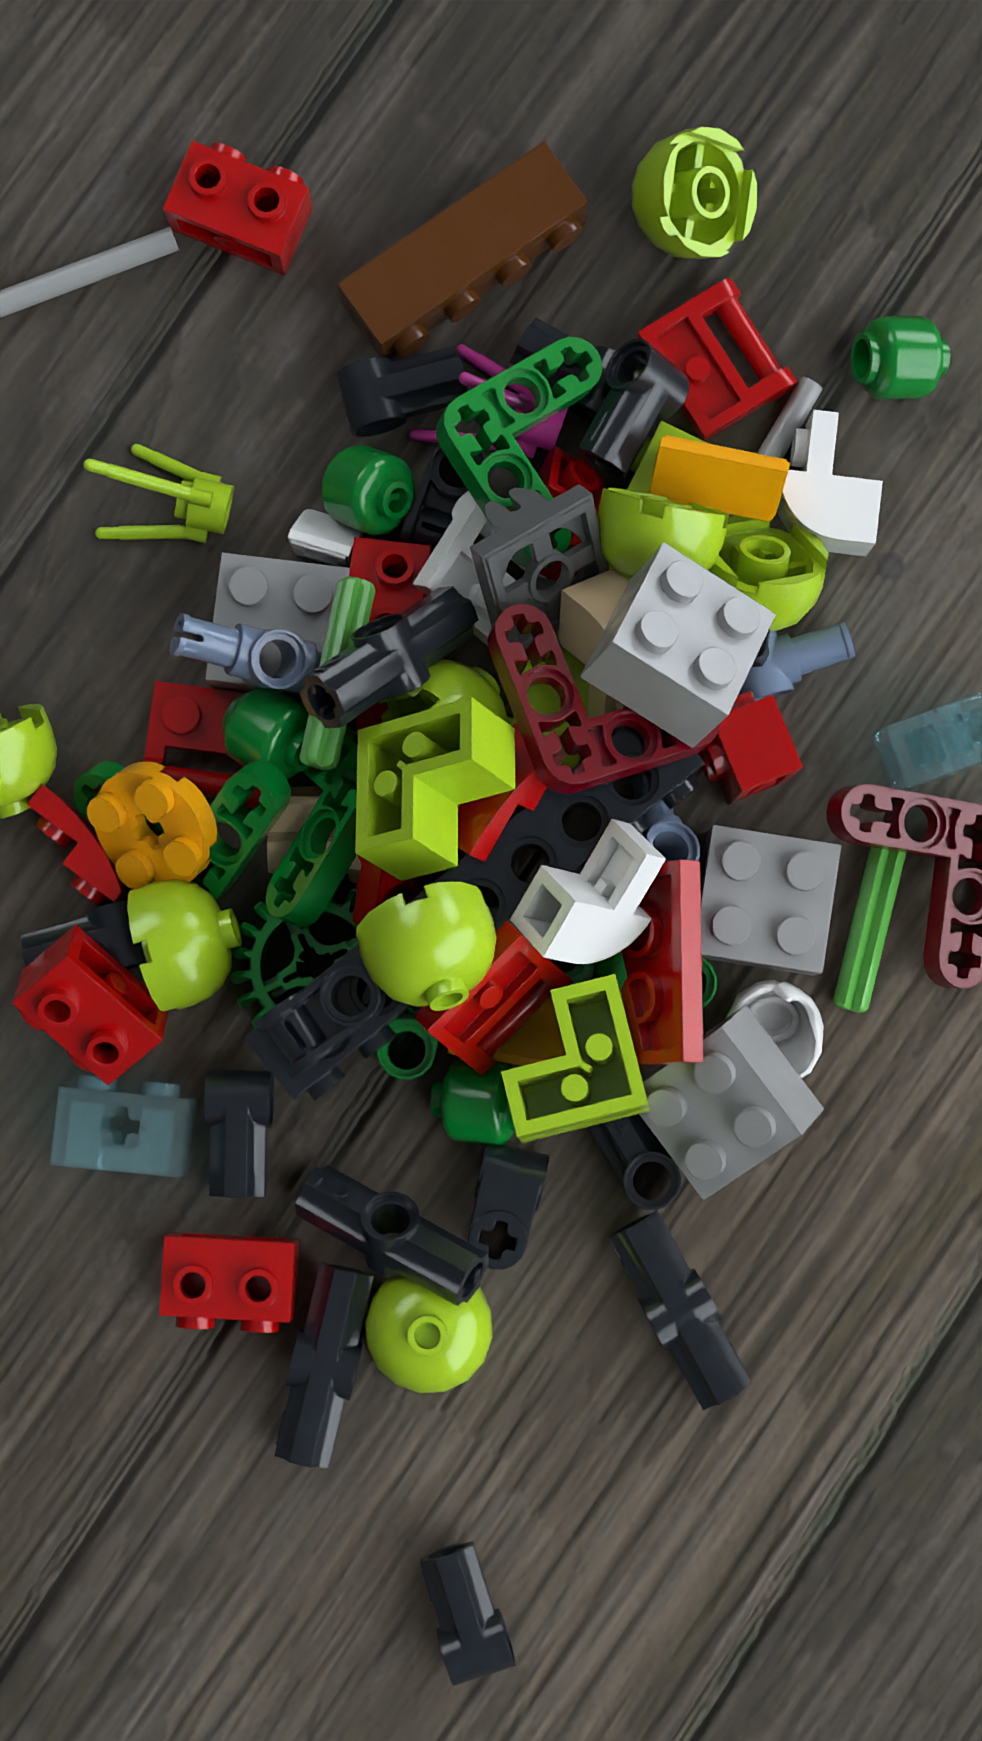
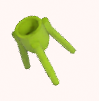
(199, 500)

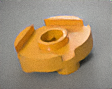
(129, 842)

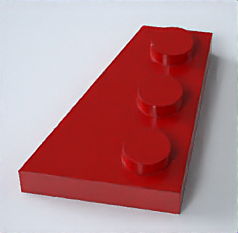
(666, 970)

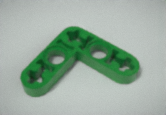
(502, 424)
(227, 808)
(308, 872)

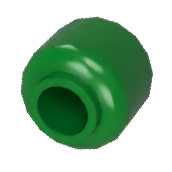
(899, 357)
(368, 489)
(266, 728)
(473, 1104)

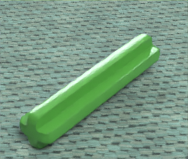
(349, 612)
(868, 929)

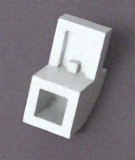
(830, 506)
(595, 911)

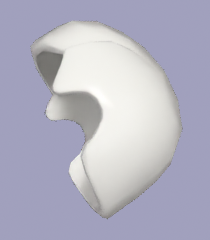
(788, 1019)

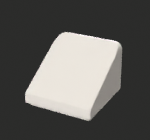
(322, 538)

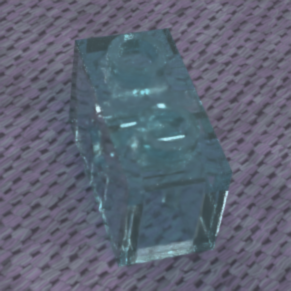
(932, 744)
(87, 1141)

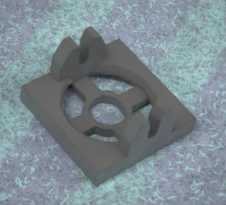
(531, 526)

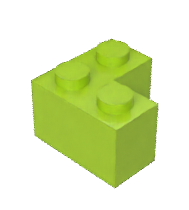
(418, 774)
(593, 1080)

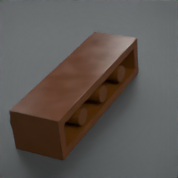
(464, 253)

